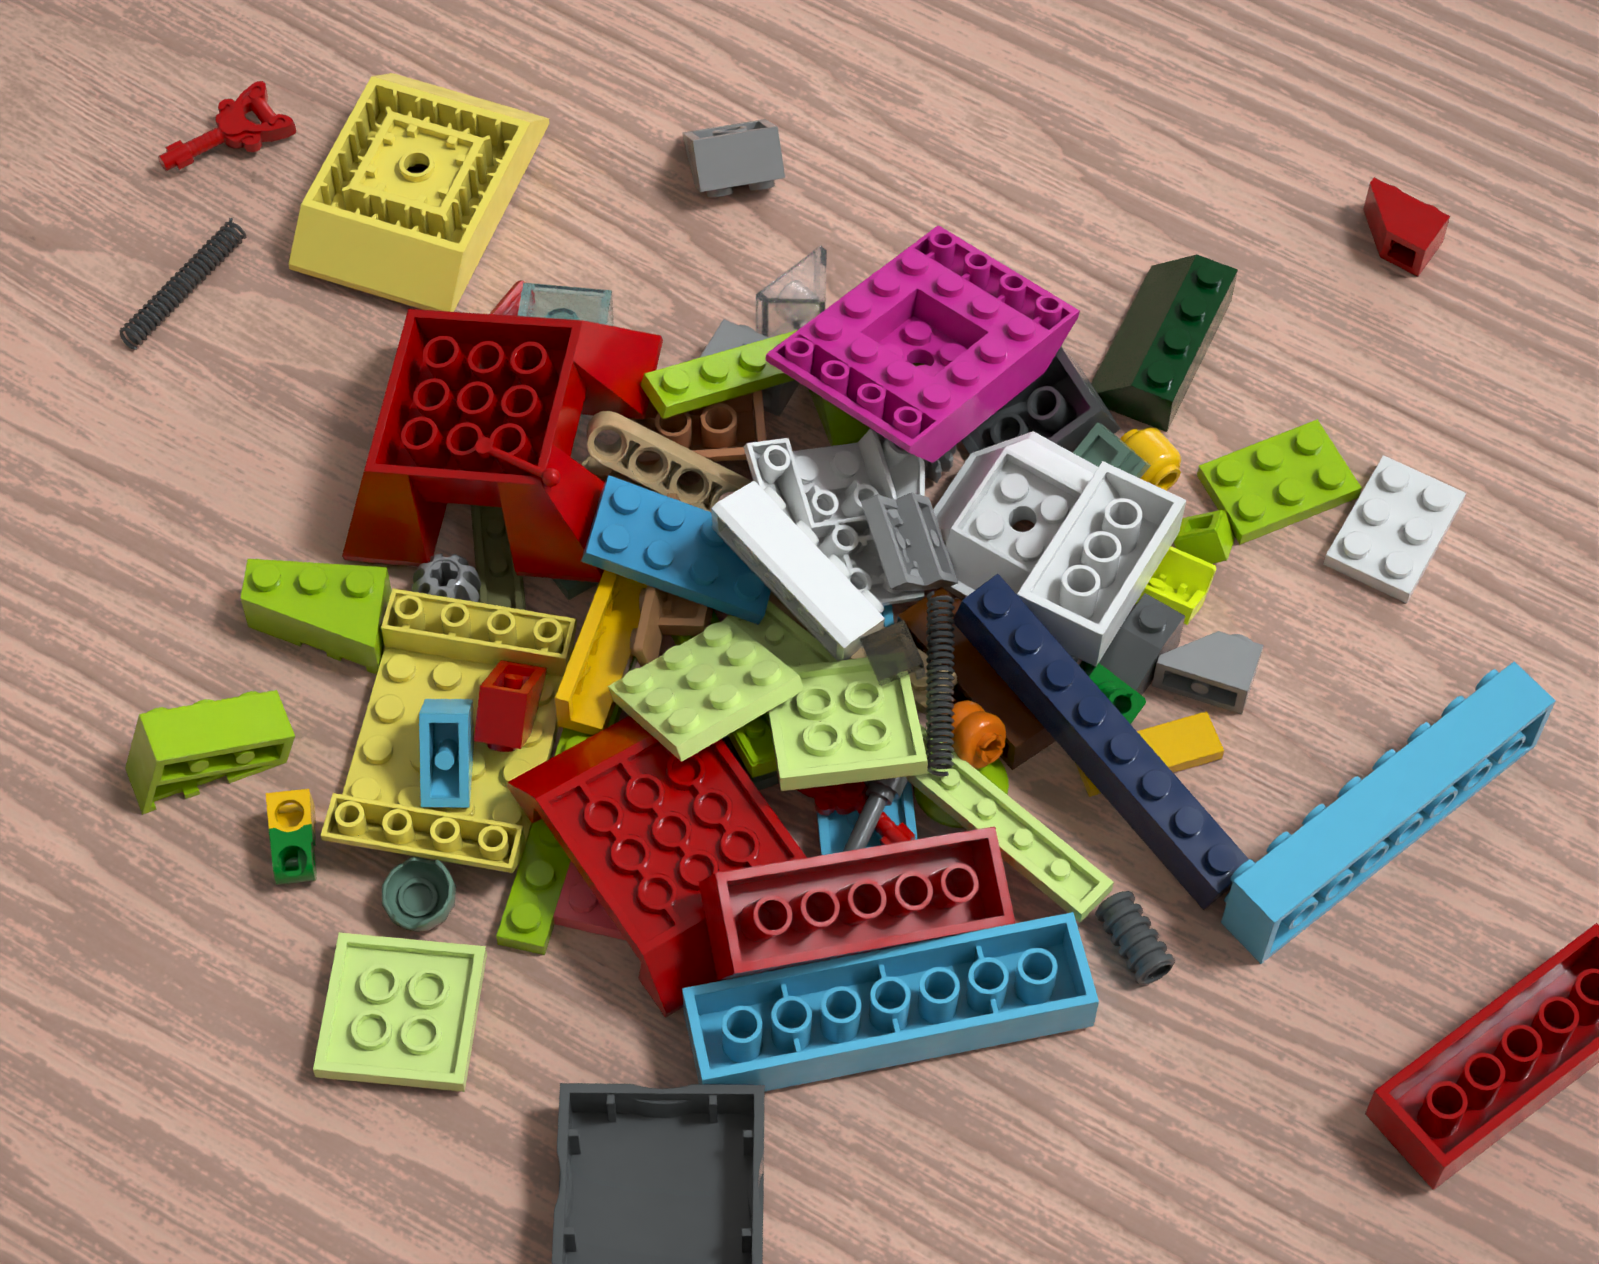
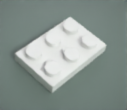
(1394, 529)

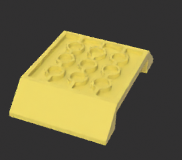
(446, 652)

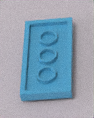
(671, 550)

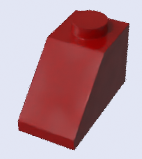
(508, 705)

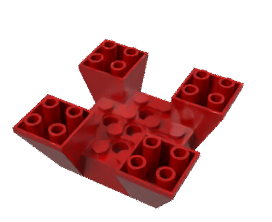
(522, 389)

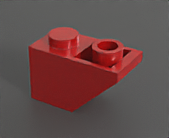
(1403, 226)

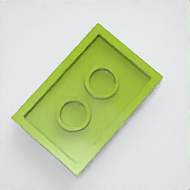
(1279, 481)

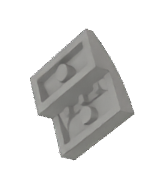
(909, 542)

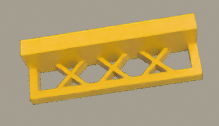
(599, 656)

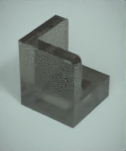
(892, 653)

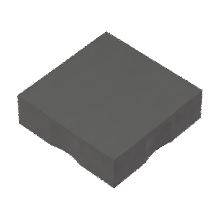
(660, 1174)

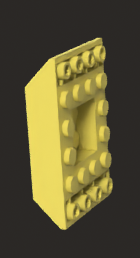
(407, 231)

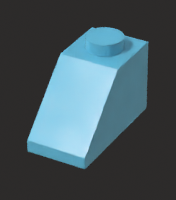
(446, 752)

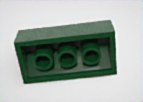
(1164, 339)

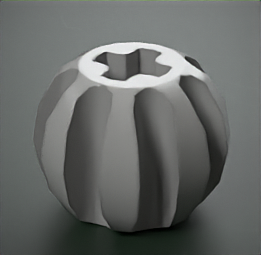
(447, 578)

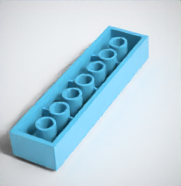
(1385, 811)
(892, 1005)

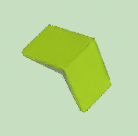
(1206, 536)

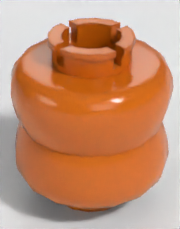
(977, 734)

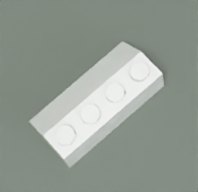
(1102, 560)
(796, 569)

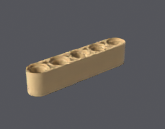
(665, 473)

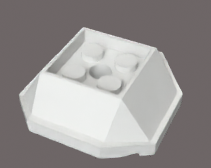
(995, 490)

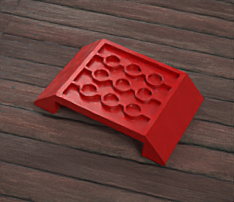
(647, 836)

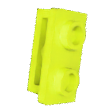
(1181, 582)

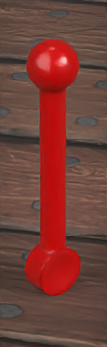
(486, 449)

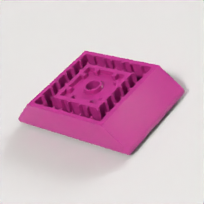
(936, 305)

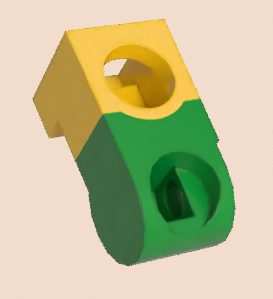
(292, 836)

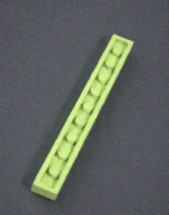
(967, 793)

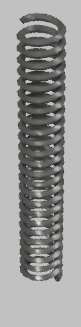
(178, 284)
(940, 756)

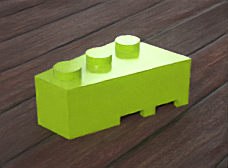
(319, 605)
(206, 741)

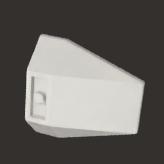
(827, 491)

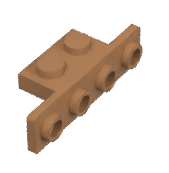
(665, 615)

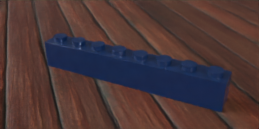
(1100, 740)

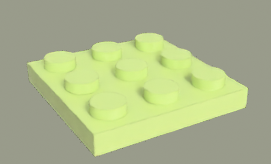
(705, 688)
(846, 728)
(400, 1012)

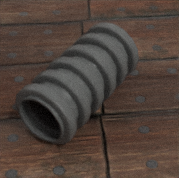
(1135, 937)

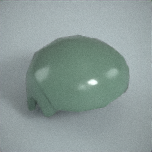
(419, 894)

